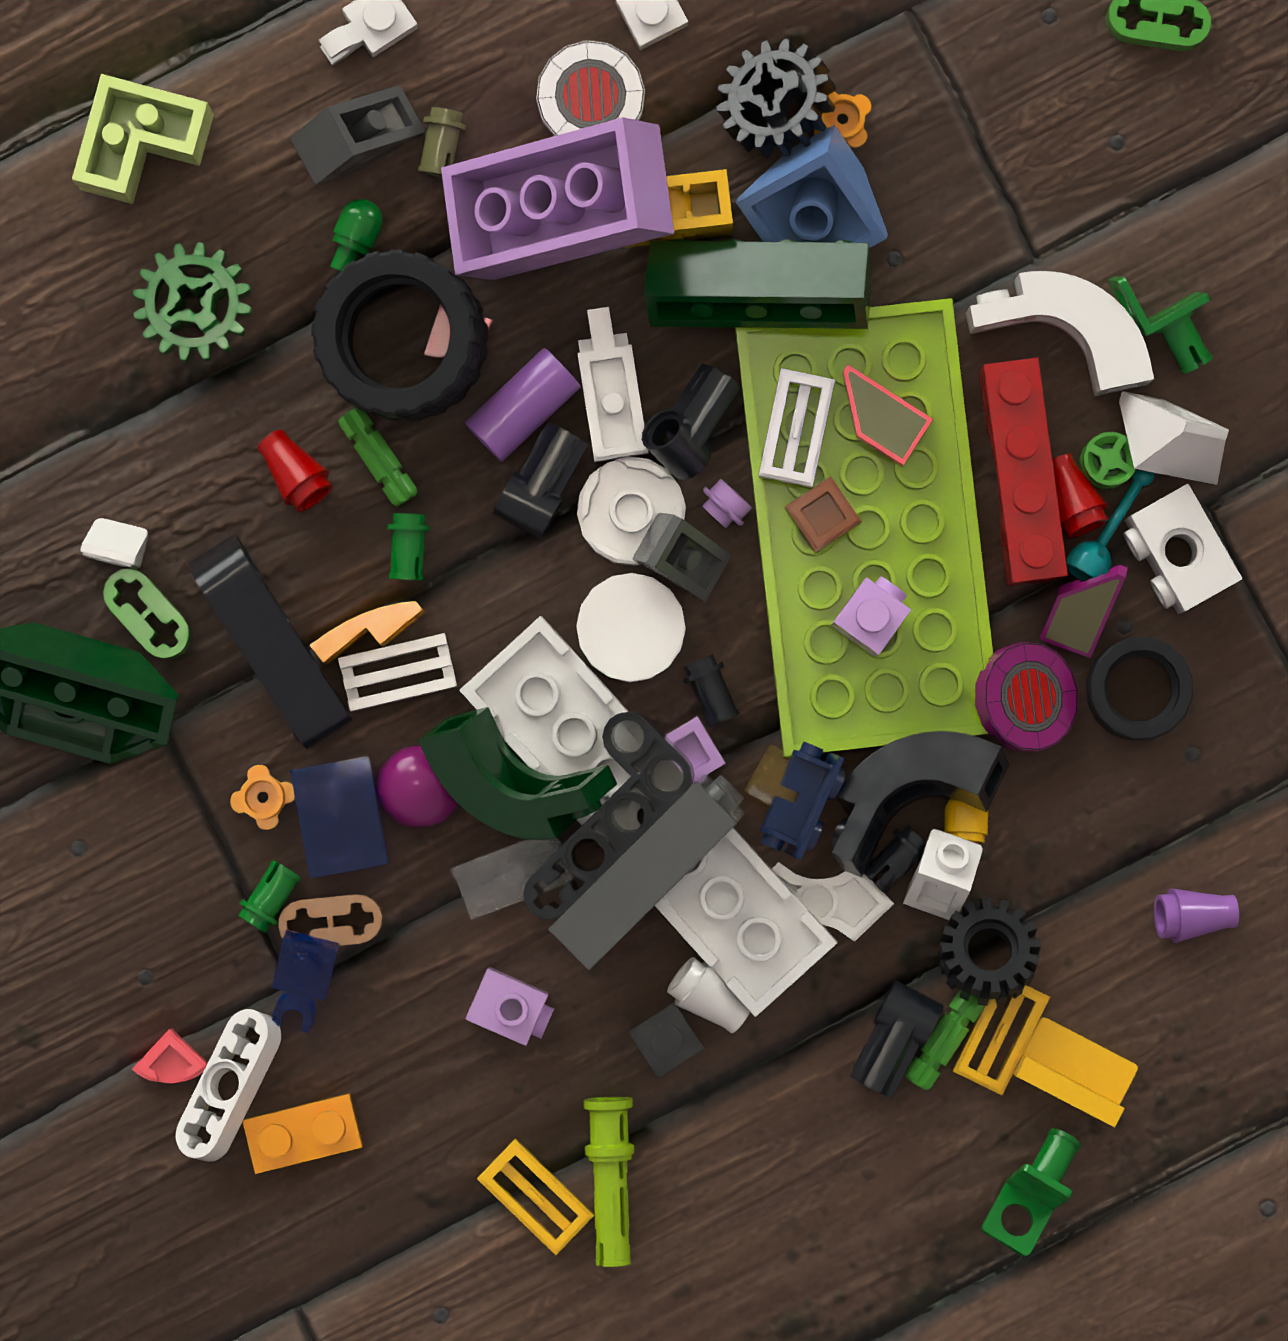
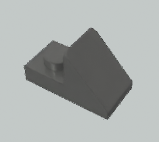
(682, 555)

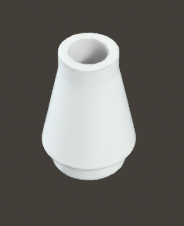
(707, 995)

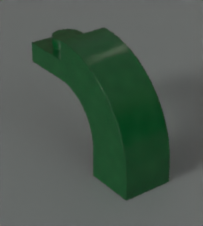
(502, 790)

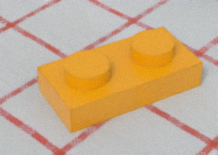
(302, 1133)

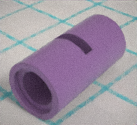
(522, 404)

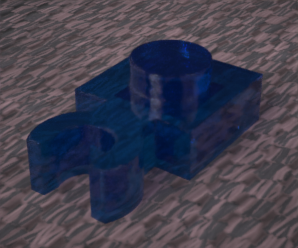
(305, 973)

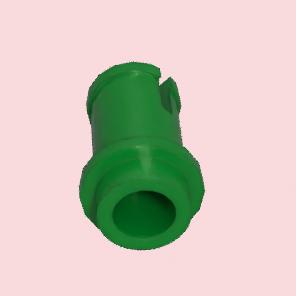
(407, 546)
(269, 896)

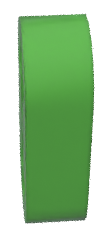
(1155, 33)
(137, 622)

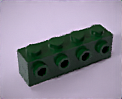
(758, 284)

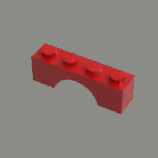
(1024, 472)

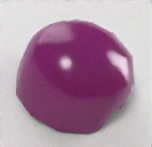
(412, 791)

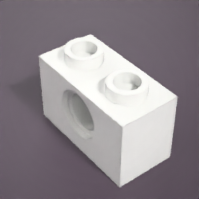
(1210, 564)

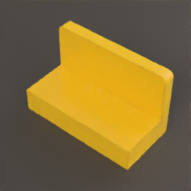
(1076, 1070)

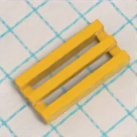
(980, 1074)
(569, 1228)

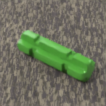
(378, 456)
(943, 1041)

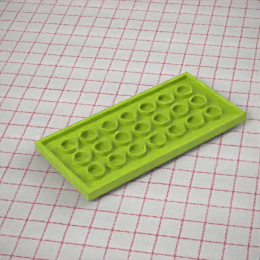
(913, 532)

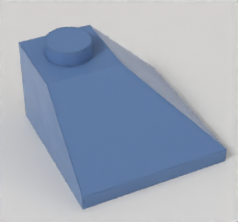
(815, 196)

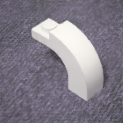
(1086, 312)

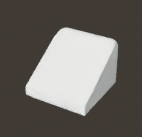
(115, 543)

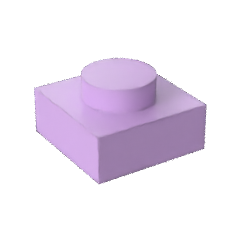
(698, 747)

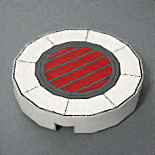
(588, 87)

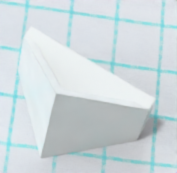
(1172, 439)

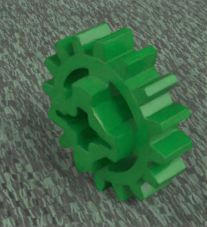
(171, 317)

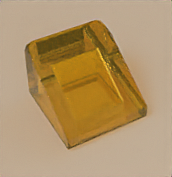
(767, 777)

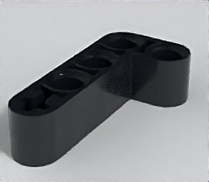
(269, 641)
(602, 823)

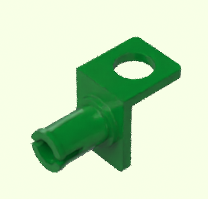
(1172, 322)
(1036, 1190)

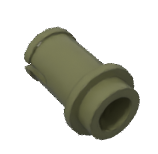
(440, 140)

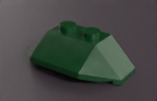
(81, 694)

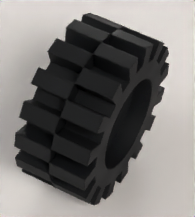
(989, 920)

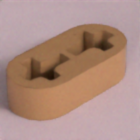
(332, 907)

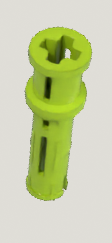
(609, 1152)

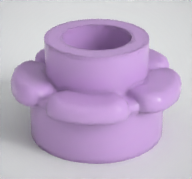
(725, 504)

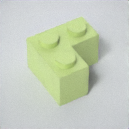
(126, 125)

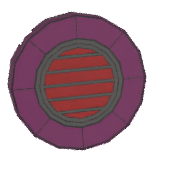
(1026, 697)

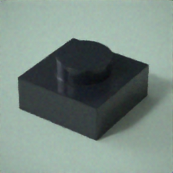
(666, 1040)

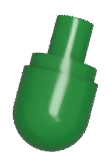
(356, 231)

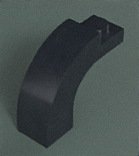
(908, 771)

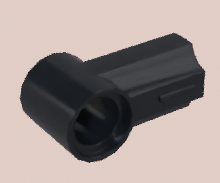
(681, 434)
(536, 491)
(901, 1026)

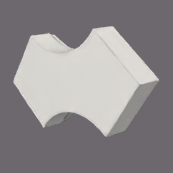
(840, 901)

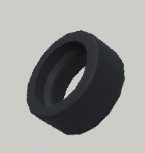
(1176, 669)

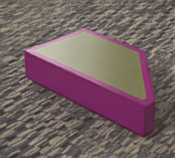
(1082, 612)

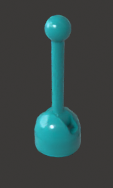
(1091, 557)

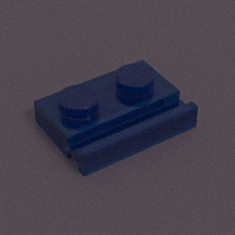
(339, 817)

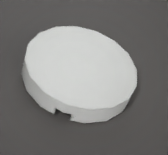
(622, 504)
(630, 627)

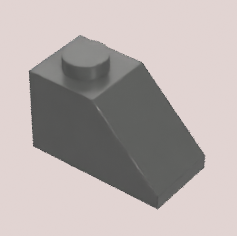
(356, 134)

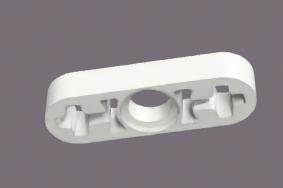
(206, 1093)

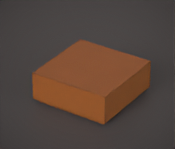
(823, 514)

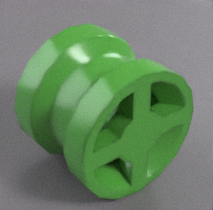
(1113, 453)

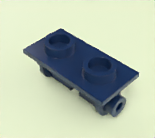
(799, 820)

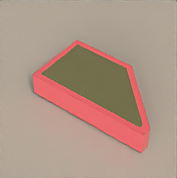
(883, 418)

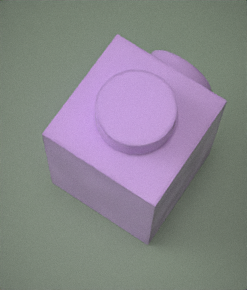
(872, 615)
(510, 1007)

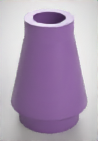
(1193, 914)

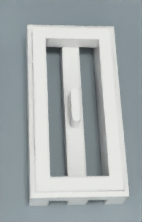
(787, 474)
(352, 682)

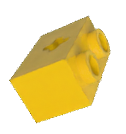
(698, 206)

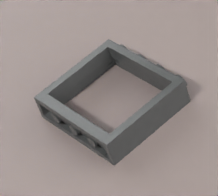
(649, 869)

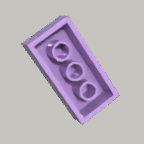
(557, 199)

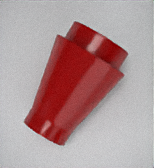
(295, 473)
(1078, 501)

